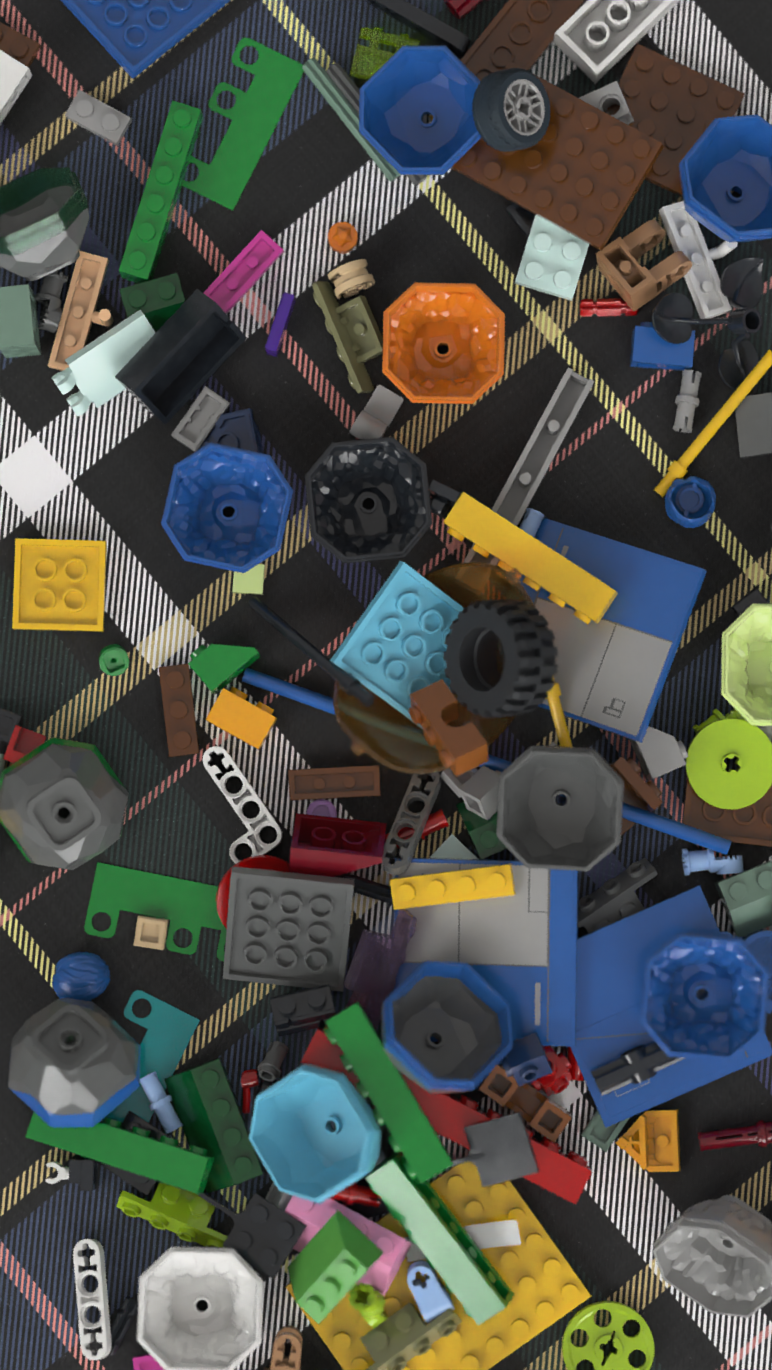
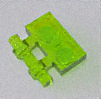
(370, 59)

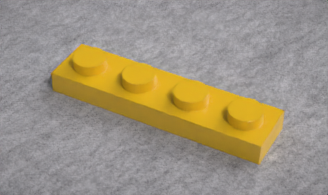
(452, 886)

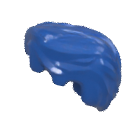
(690, 501)
(81, 976)

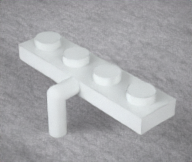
(702, 277)

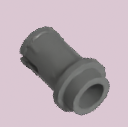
(269, 1068)

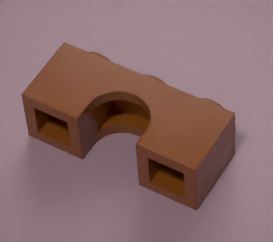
(457, 746)
(535, 1107)

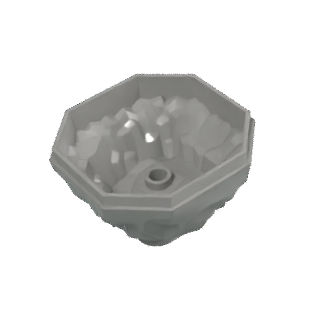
(719, 1256)

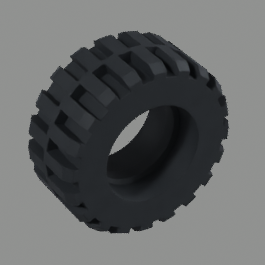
(527, 654)

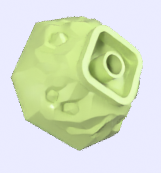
(748, 664)

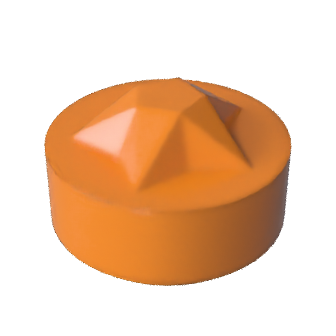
(342, 237)

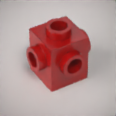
(559, 1079)

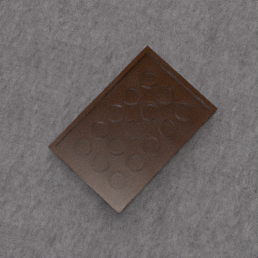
(576, 174)

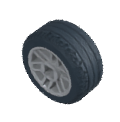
(511, 109)

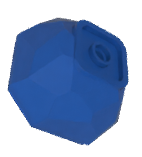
(406, 89)
(728, 158)

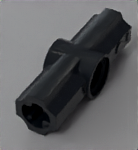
(632, 1067)

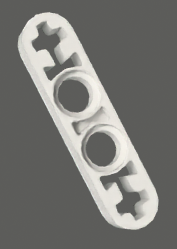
(97, 1298)

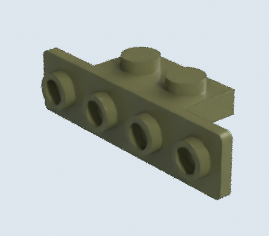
(354, 333)
(406, 1336)

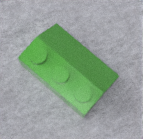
(330, 1266)

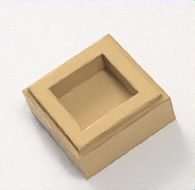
(151, 932)

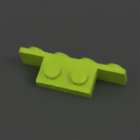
(177, 1212)

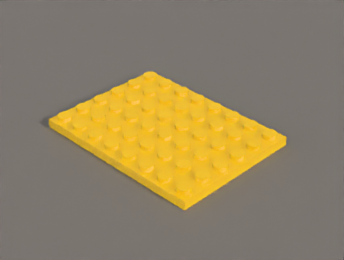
(533, 1270)

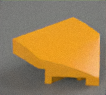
(654, 1141)

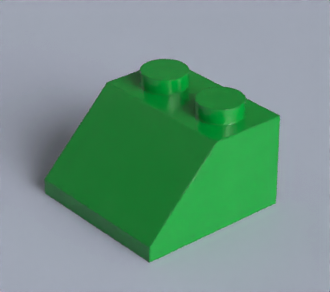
(221, 664)

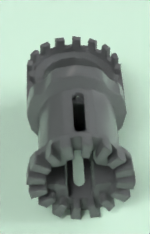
(50, 295)

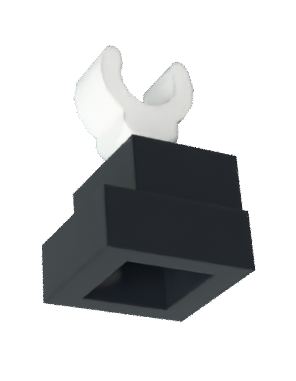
(79, 1171)

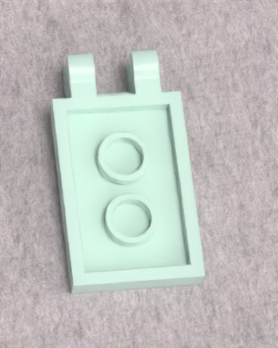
(100, 361)

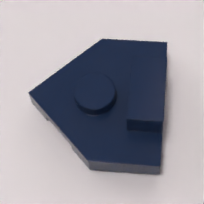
(237, 430)

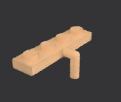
(80, 309)

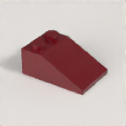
(334, 845)

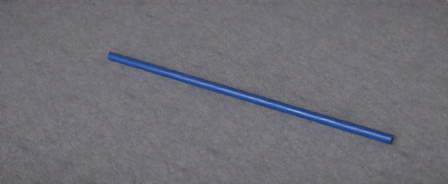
(495, 763)

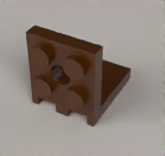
(635, 789)

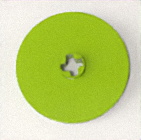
(707, 767)

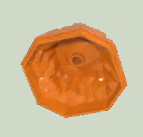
(449, 316)

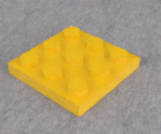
(59, 585)

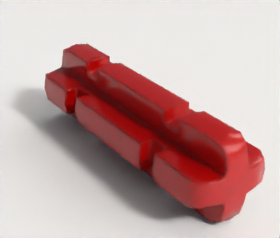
(605, 307)

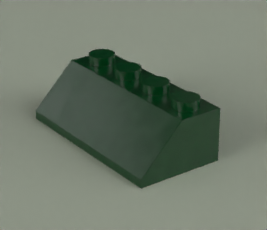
(215, 1122)

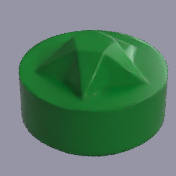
(113, 660)

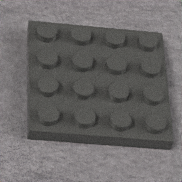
(287, 928)

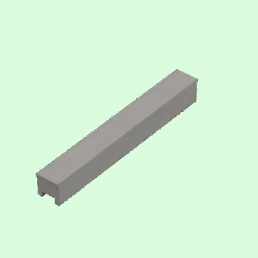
(539, 453)

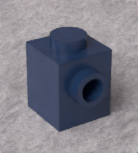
(526, 1060)

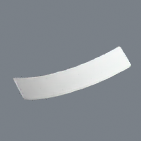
(484, 1235)

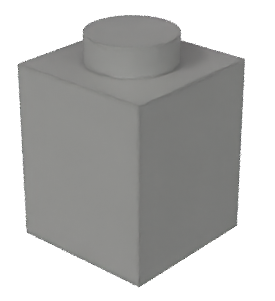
(481, 792)

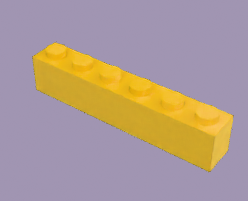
(532, 558)

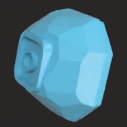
(296, 1134)

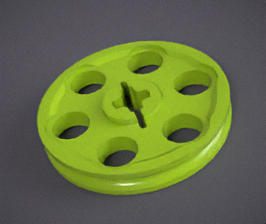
(601, 1334)

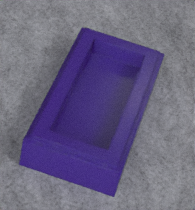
(280, 324)

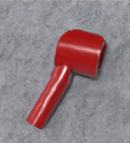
(248, 1079)

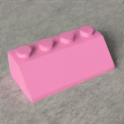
(394, 1247)

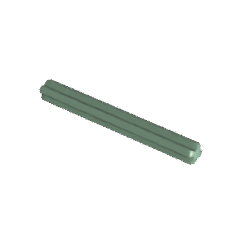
(346, 113)

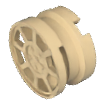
(351, 278)

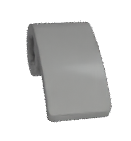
(377, 414)

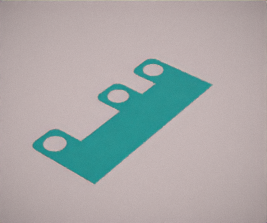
(160, 1049)

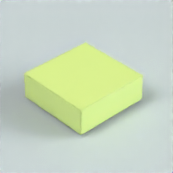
(250, 581)

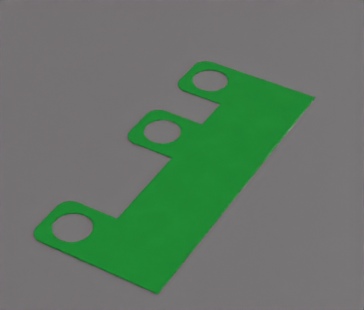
(251, 126)
(155, 895)

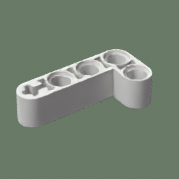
(238, 801)

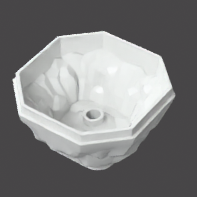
(194, 1339)

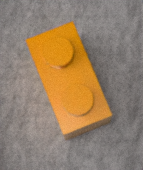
(242, 718)

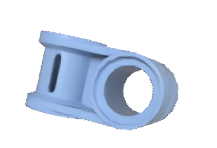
(430, 1295)

